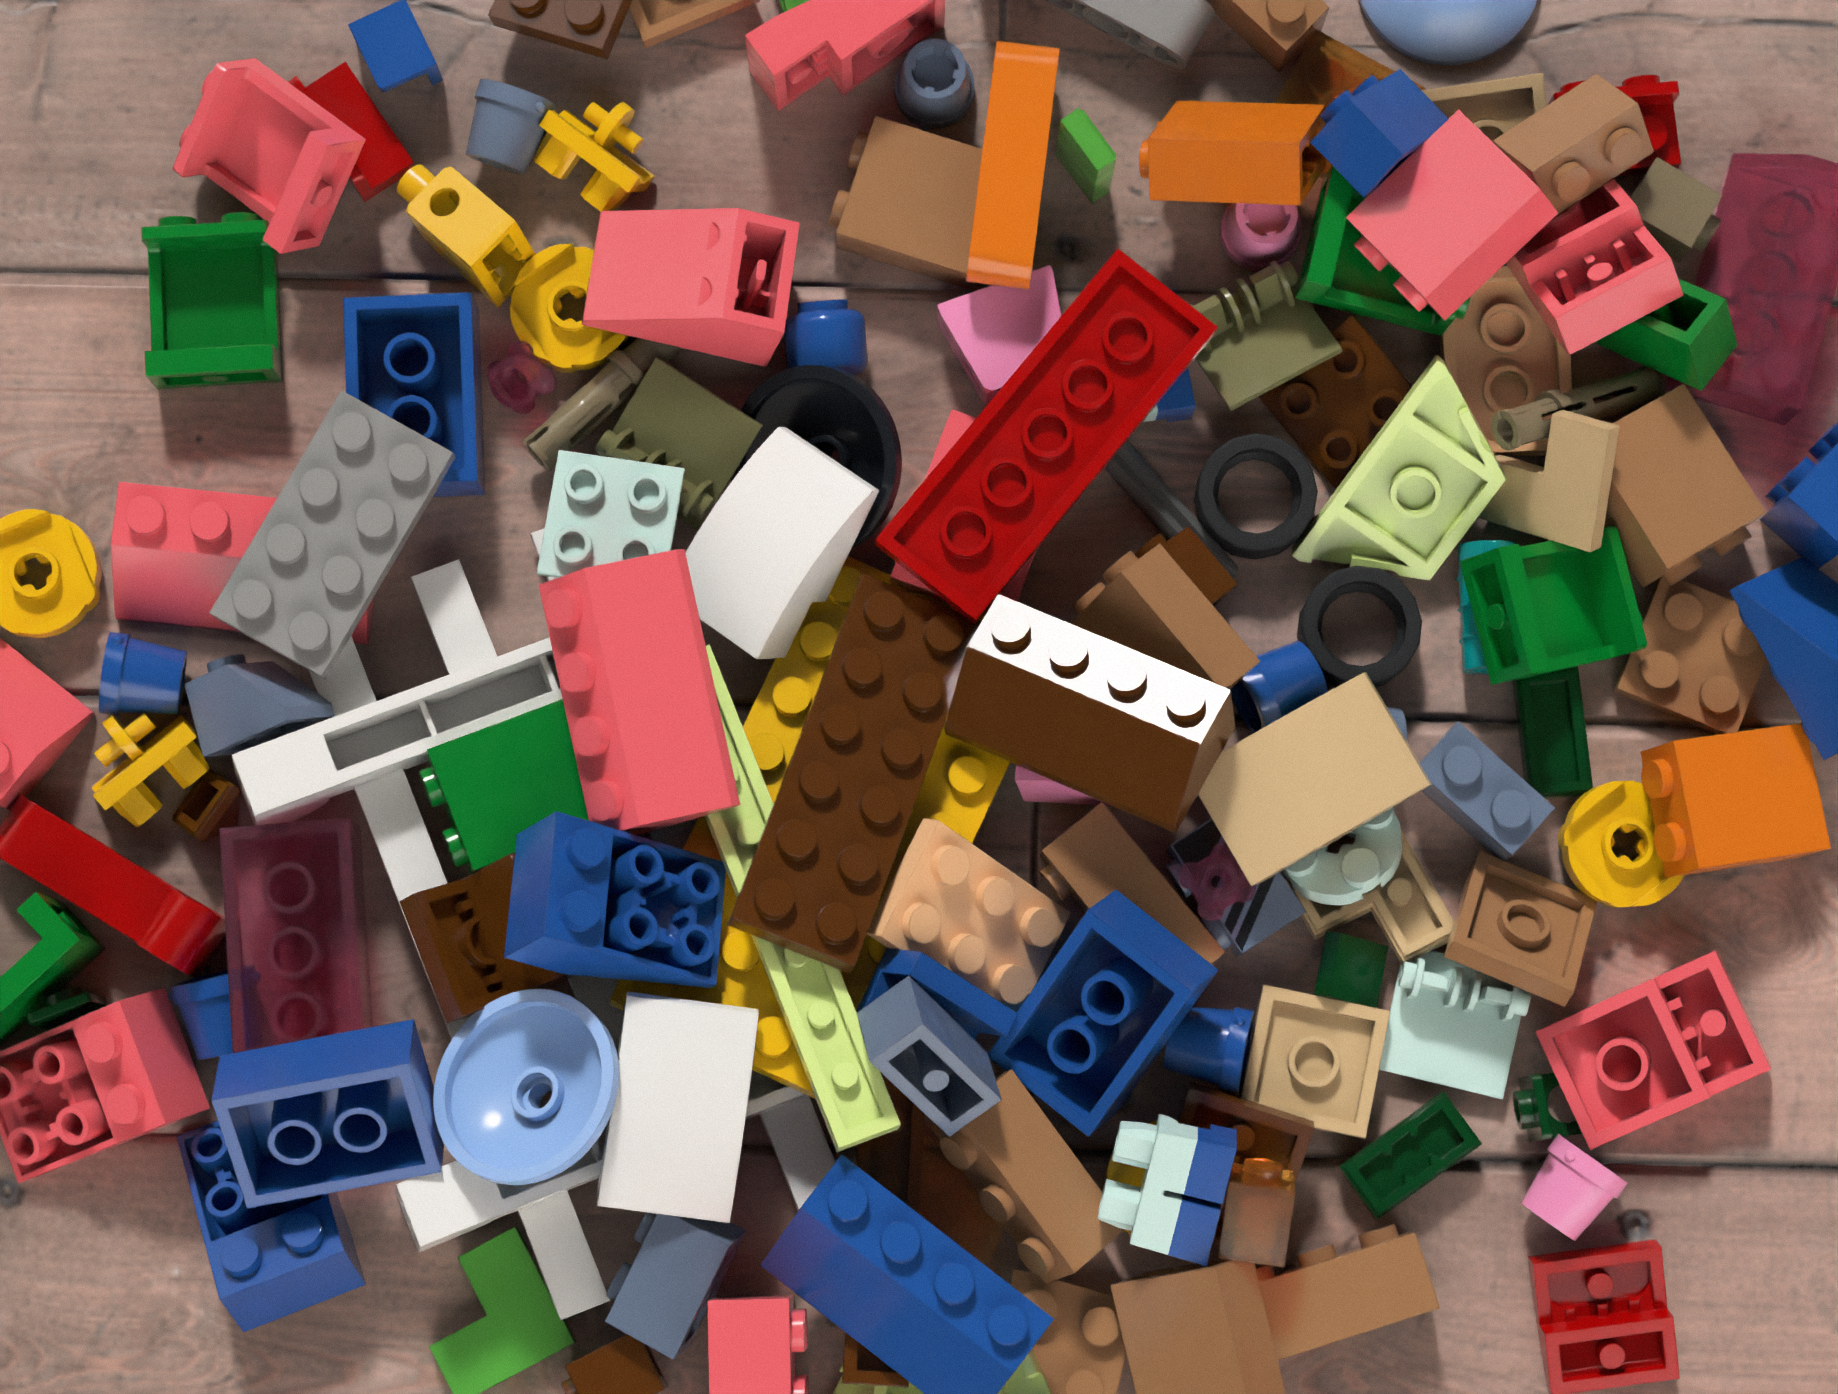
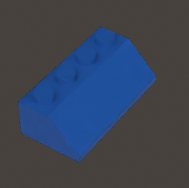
(904, 1287)

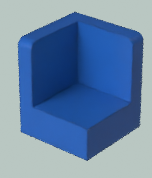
(394, 47)

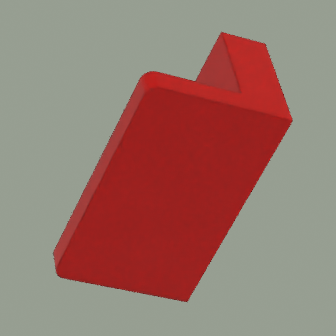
(382, 155)

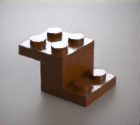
(463, 940)

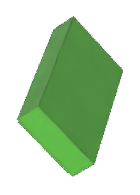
(1085, 154)

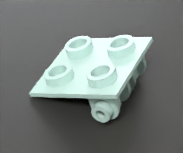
(607, 512)
(1452, 1025)

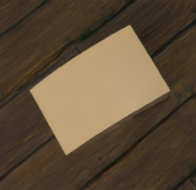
(1310, 779)

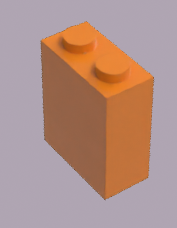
(1234, 153)
(1734, 800)

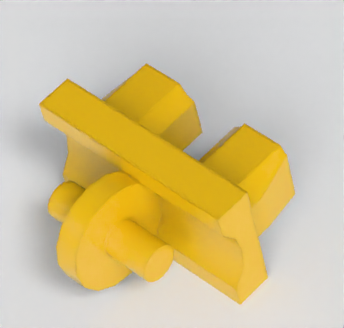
(572, 139)
(125, 784)

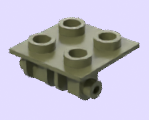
(1262, 335)
(684, 427)

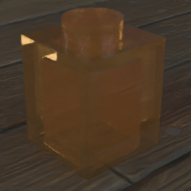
(1257, 1213)

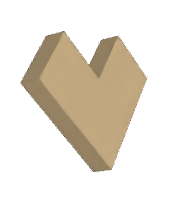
(1567, 495)
(1404, 908)

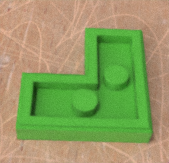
(518, 1324)

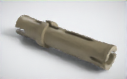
(595, 400)
(1525, 423)

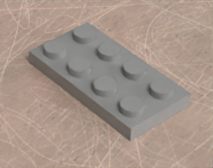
(333, 534)

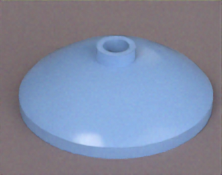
(1448, 29)
(501, 1070)

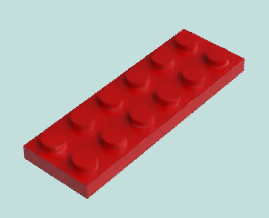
(1046, 436)

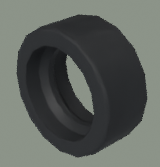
(1264, 449)
(1384, 587)

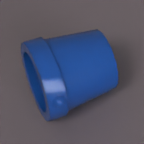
(141, 677)
(1278, 685)
(206, 1013)
(1212, 1046)

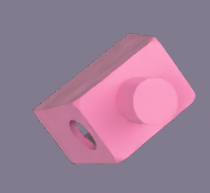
(999, 328)

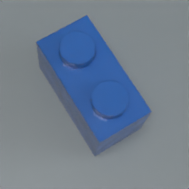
(1376, 129)

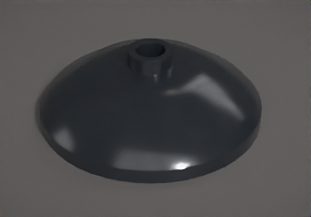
(834, 413)

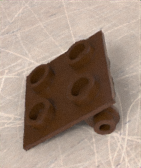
(1341, 402)

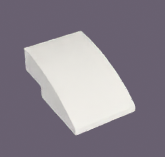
(776, 543)
(678, 1107)

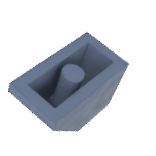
(250, 704)

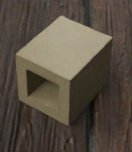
(1676, 209)

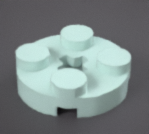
(1356, 868)

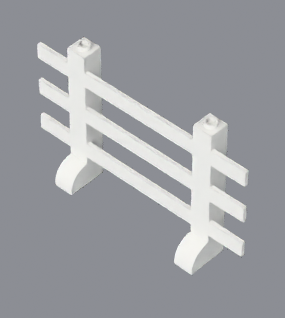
(368, 751)

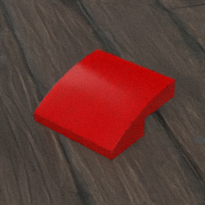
(1603, 1317)

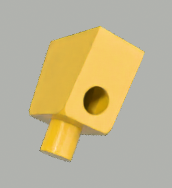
(466, 229)

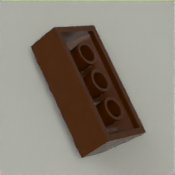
(1089, 713)

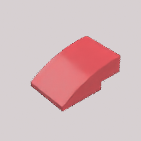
(836, 41)
(1595, 269)
(1653, 1049)

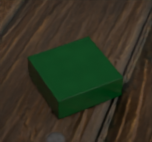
(1351, 969)

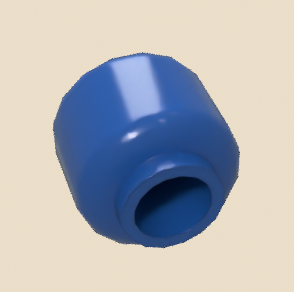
(826, 336)

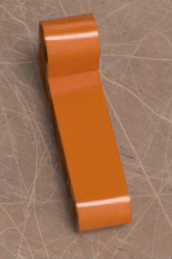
(1012, 165)

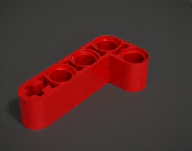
(110, 887)

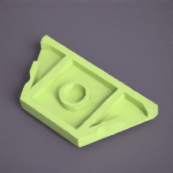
(1411, 486)

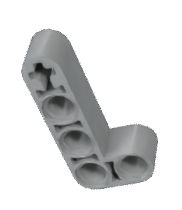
(1155, 27)

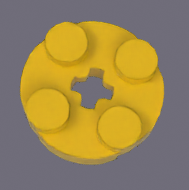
(537, 300)
(70, 588)
(1588, 842)

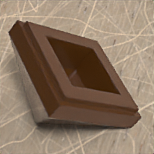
(209, 806)

